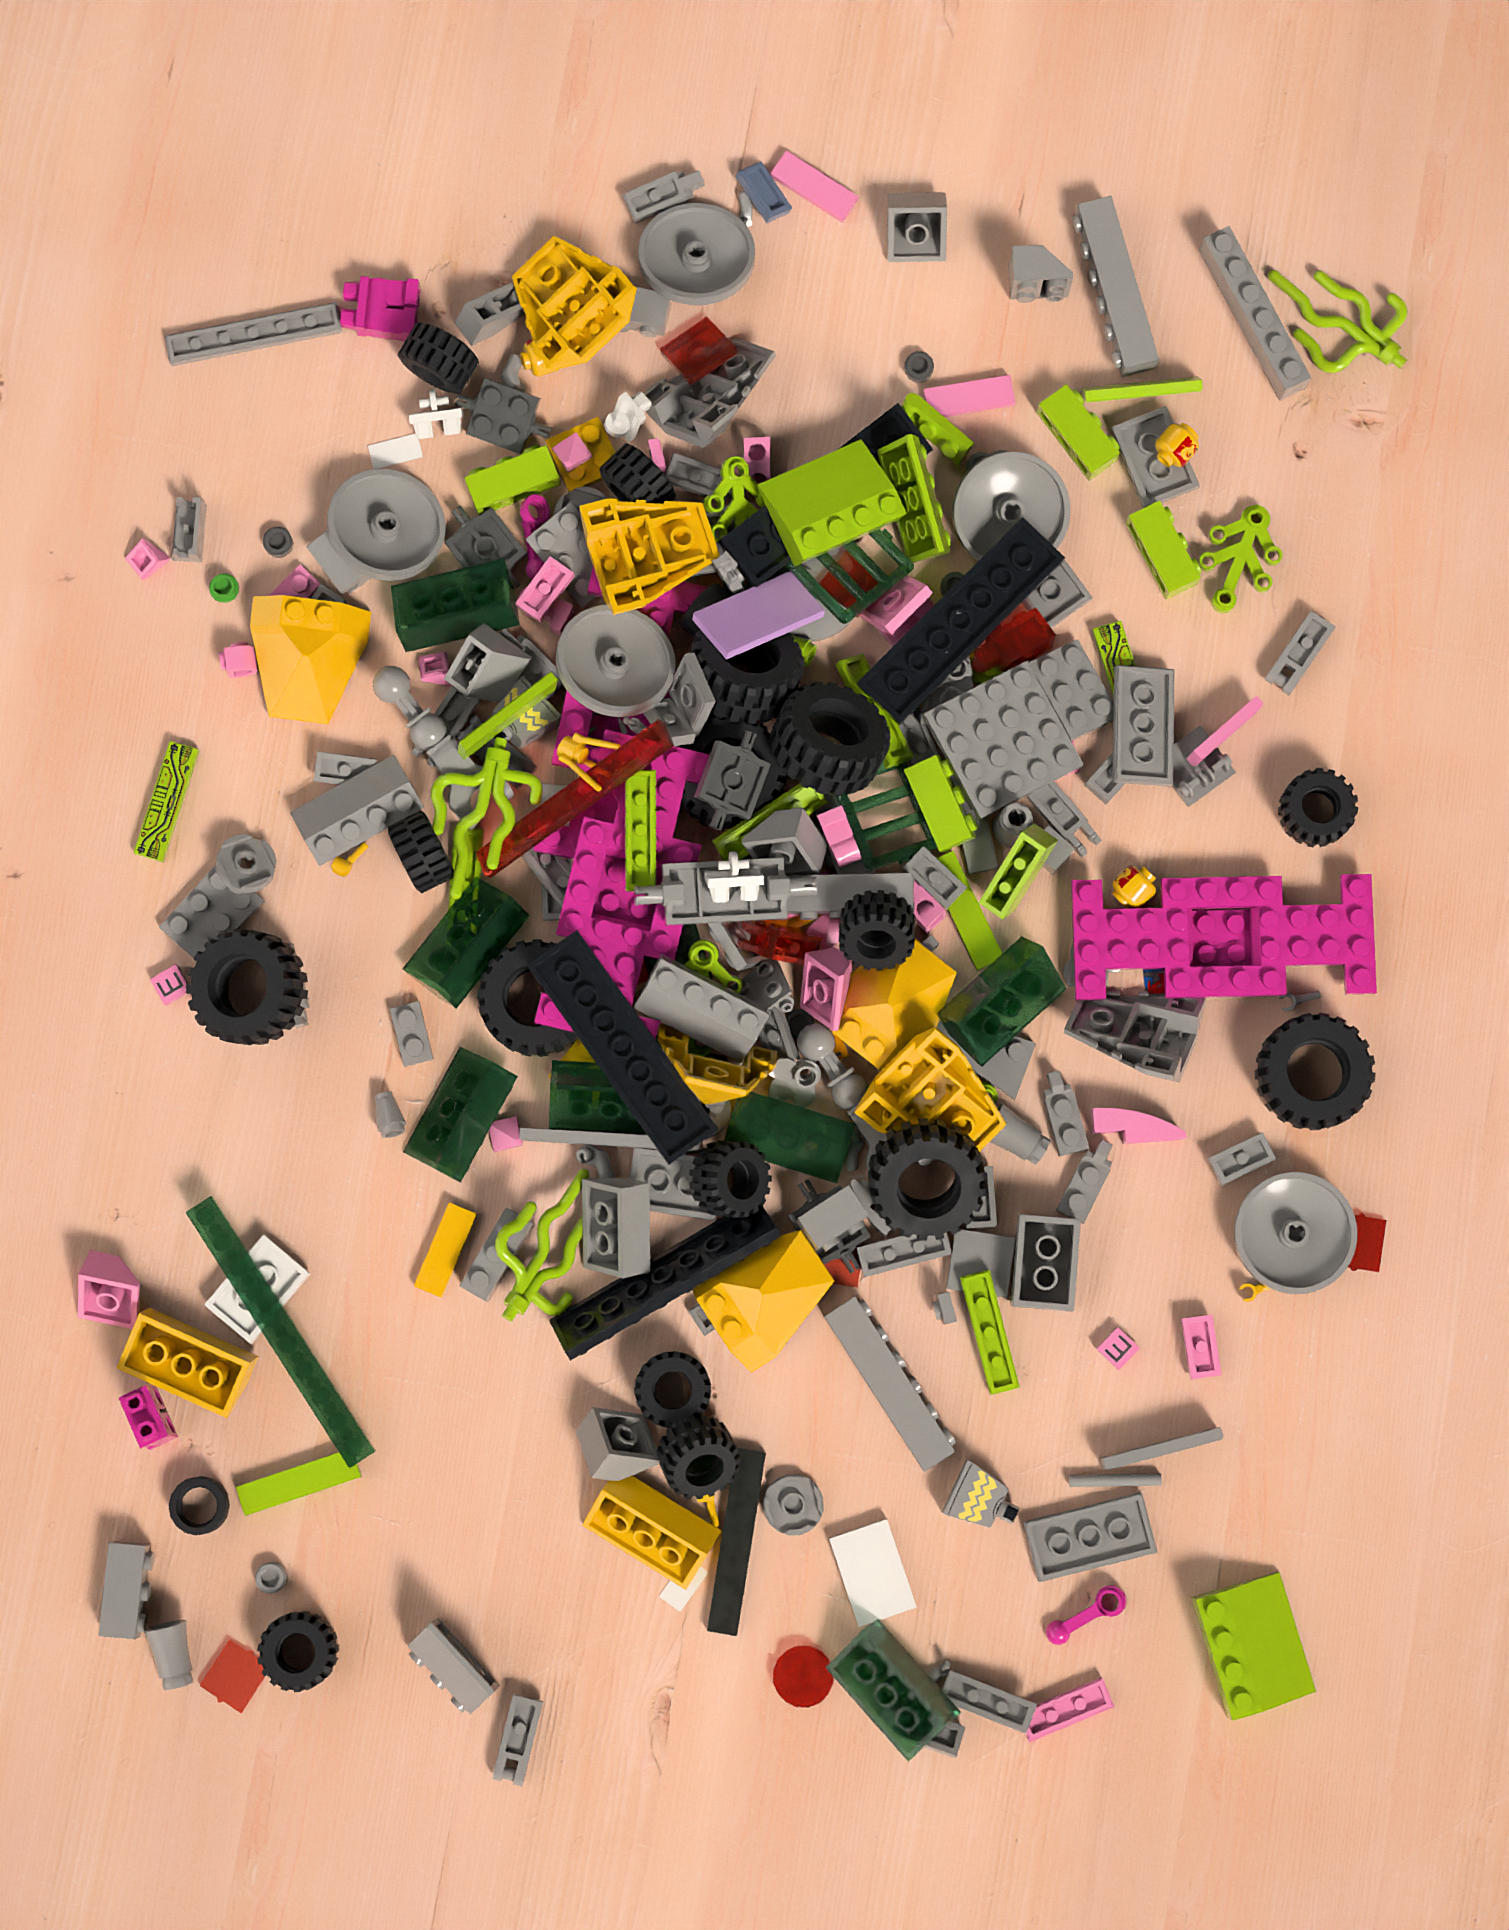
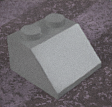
(916, 227)
(791, 837)
(616, 1444)

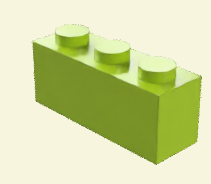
(1078, 431)
(512, 479)
(1163, 549)
(941, 803)
(1018, 871)

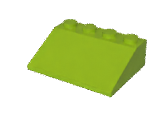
(831, 502)
(922, 525)
(1253, 1646)

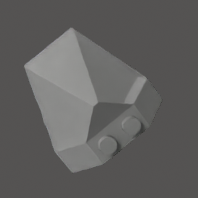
(707, 406)
(1140, 1030)

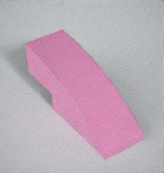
(1135, 1126)

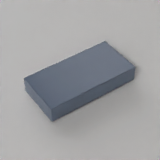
(763, 192)

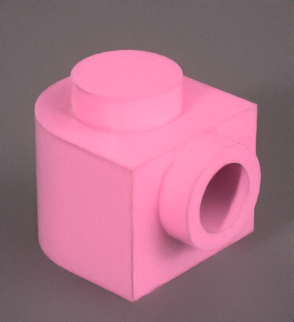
(239, 660)

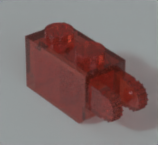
(1015, 642)
(779, 941)

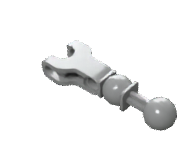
(430, 734)
(817, 1044)

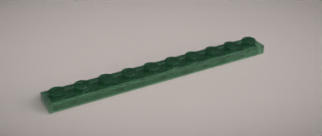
(280, 1331)

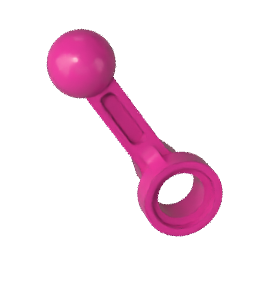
(530, 525)
(1059, 1631)

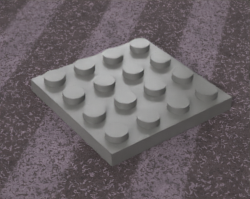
(1003, 740)

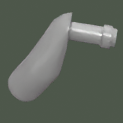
(747, 208)
(634, 724)
(853, 1151)
(940, 1671)

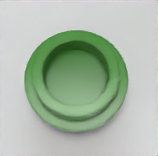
(224, 588)

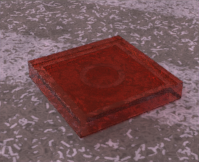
(698, 350)

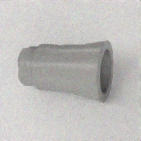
(1005, 831)
(1020, 1137)
(171, 1653)

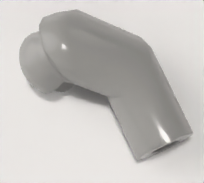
(510, 373)

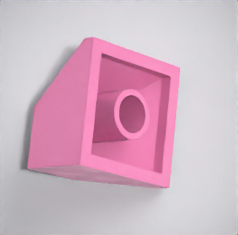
(825, 985)
(107, 1291)

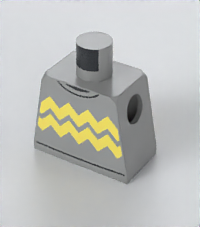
(531, 725)
(979, 1498)

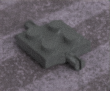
(503, 416)
(485, 540)
(732, 780)
(848, 1242)

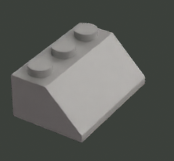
(616, 1226)
(452, 1667)

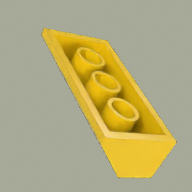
(187, 1362)
(652, 1529)

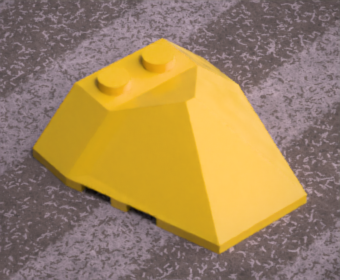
(572, 302)
(645, 548)
(306, 653)
(894, 1004)
(715, 1079)
(931, 1082)
(765, 1298)

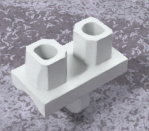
(627, 416)
(423, 420)
(746, 879)

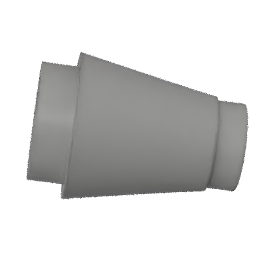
(388, 1116)

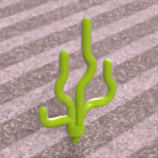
(1373, 341)
(490, 777)
(530, 1279)

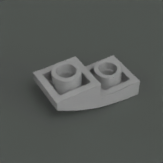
(862, 1192)

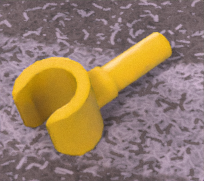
(343, 867)
(1259, 1288)
(711, 1509)

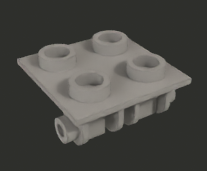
(1197, 781)
(767, 986)

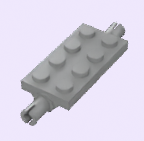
(689, 900)

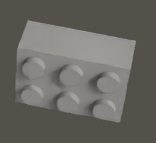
(1045, 1263)

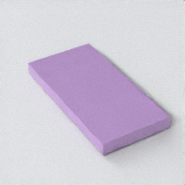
(758, 615)

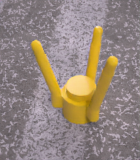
(574, 752)

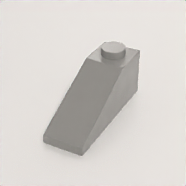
(489, 314)

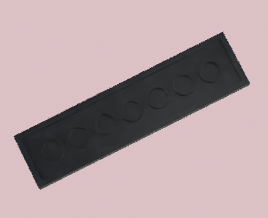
(756, 540)
(961, 621)
(622, 1047)
(669, 1277)

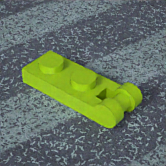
(937, 428)

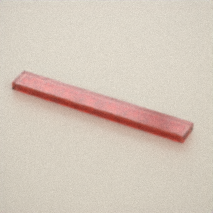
(580, 795)

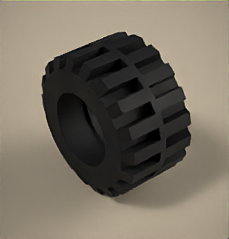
(438, 358)
(636, 477)
(1335, 790)
(420, 852)
(872, 913)
(749, 1182)
(653, 1370)
(706, 1473)
(274, 1663)

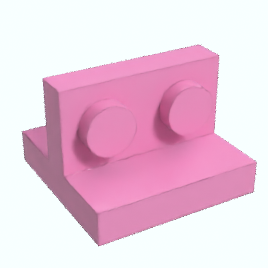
(899, 609)

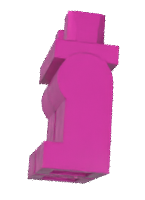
(383, 309)
(144, 1416)

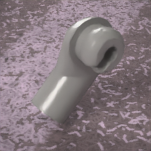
(597, 1158)

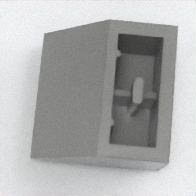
(1037, 275)
(487, 665)

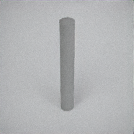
(1107, 1480)

